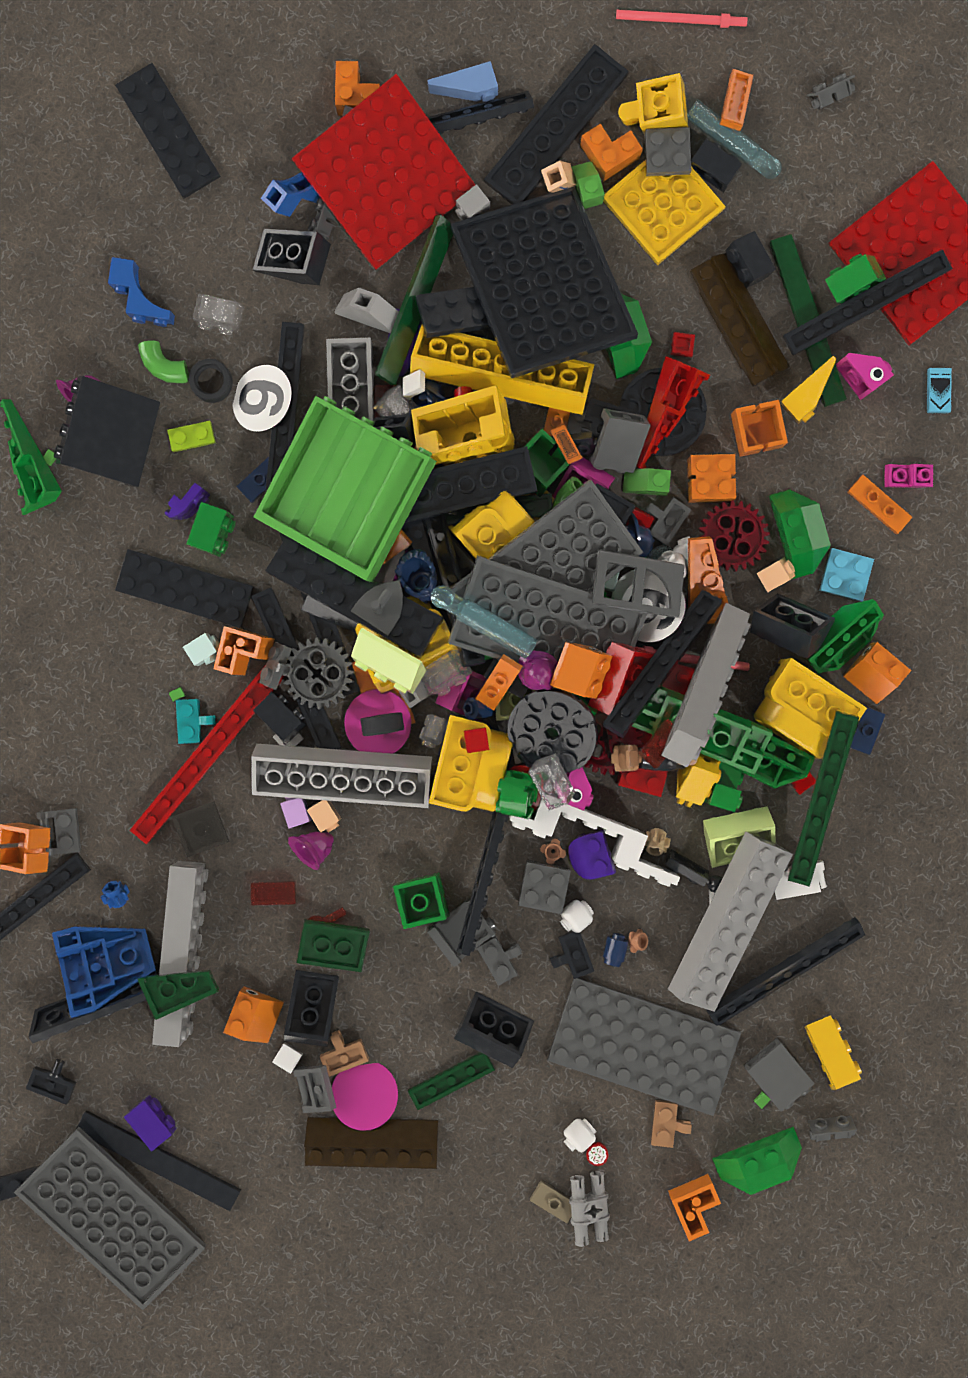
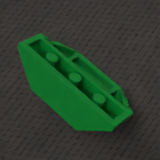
(629, 355)
(800, 530)
(850, 632)
(782, 764)
(761, 1162)

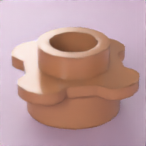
(552, 857)
(637, 941)

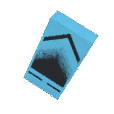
(939, 390)

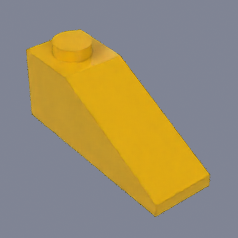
(806, 396)

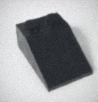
(292, 255)
(311, 1008)

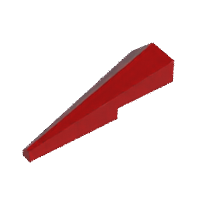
(674, 390)

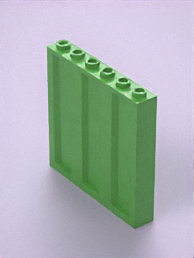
(345, 488)

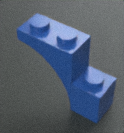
(286, 194)
(124, 279)

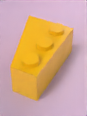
(833, 1052)

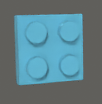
(846, 574)

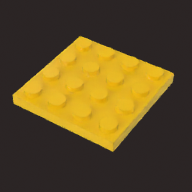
(662, 209)

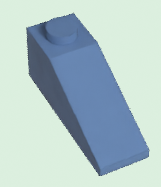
(471, 83)

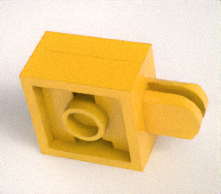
(659, 104)
(696, 781)

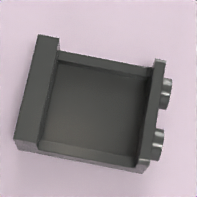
(620, 441)
(448, 932)
(779, 1075)

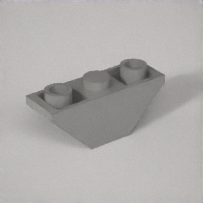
(367, 309)

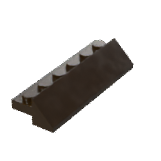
(738, 319)
(391, 1145)

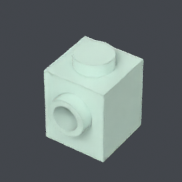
(202, 649)

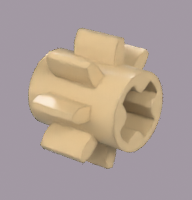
(657, 842)

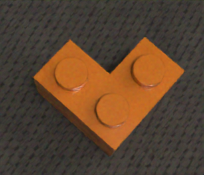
(348, 86)
(607, 155)
(237, 647)
(690, 1201)

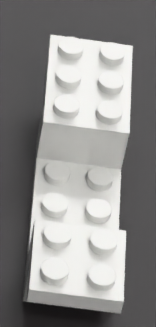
(627, 846)

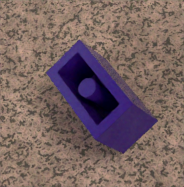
(151, 1122)

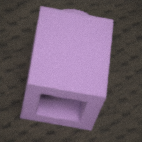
(295, 811)

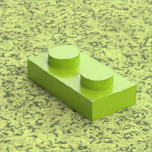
(191, 436)

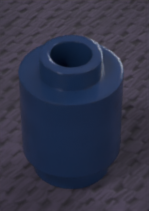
(475, 709)
(615, 949)

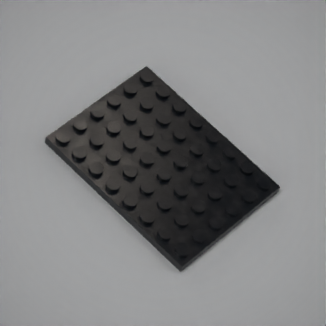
(543, 282)

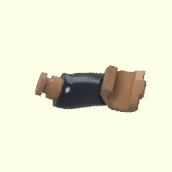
(627, 759)

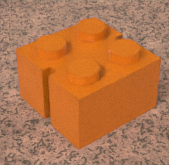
(759, 429)
(712, 478)
(30, 854)

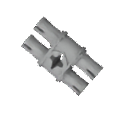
(589, 1208)

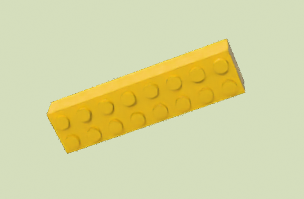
(479, 365)

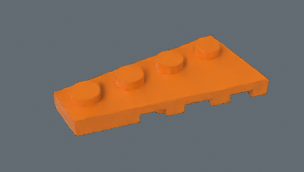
(704, 572)

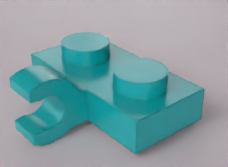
(190, 721)

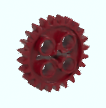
(752, 540)
(603, 762)

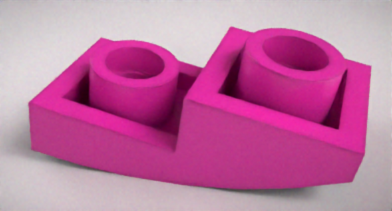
(909, 475)

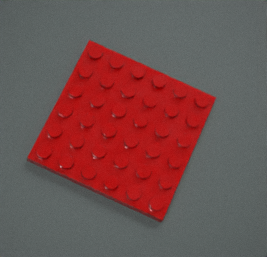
(384, 172)
(905, 229)

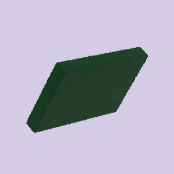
(333, 945)

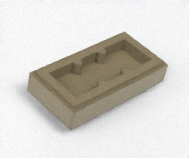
(552, 1201)

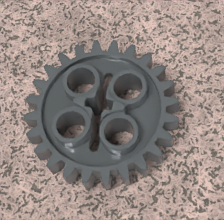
(331, 658)

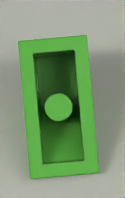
(588, 184)
(647, 481)

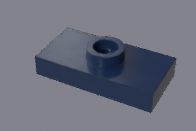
(255, 483)
(867, 731)

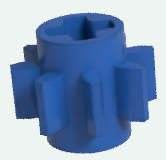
(115, 894)

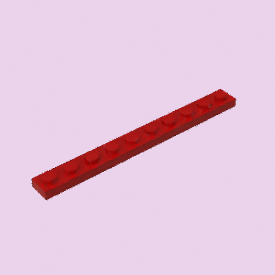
(201, 760)

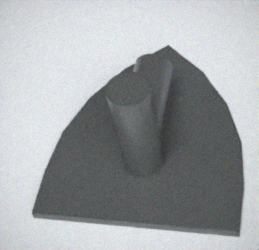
(381, 606)

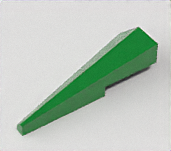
(28, 464)

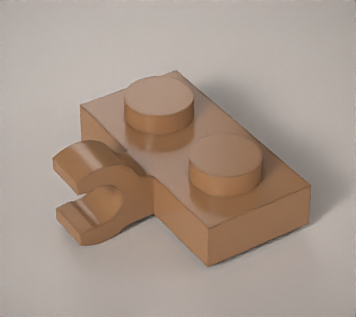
(343, 1055)
(666, 1124)

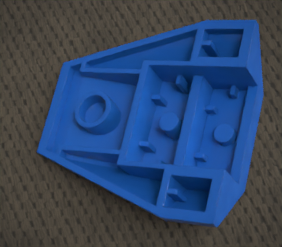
(100, 964)

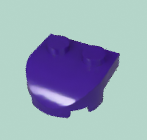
(188, 505)
(591, 856)

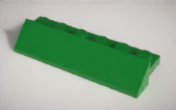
(731, 737)

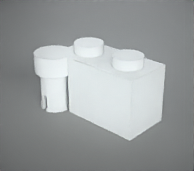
(789, 889)

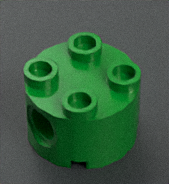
(516, 794)

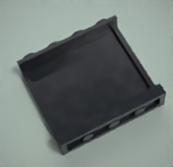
(106, 431)

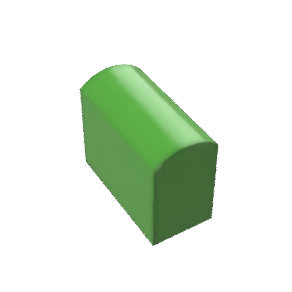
(49, 457)
(177, 694)
(762, 1099)

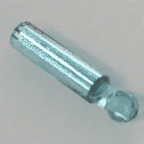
(734, 140)
(484, 621)

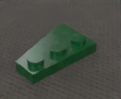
(177, 990)

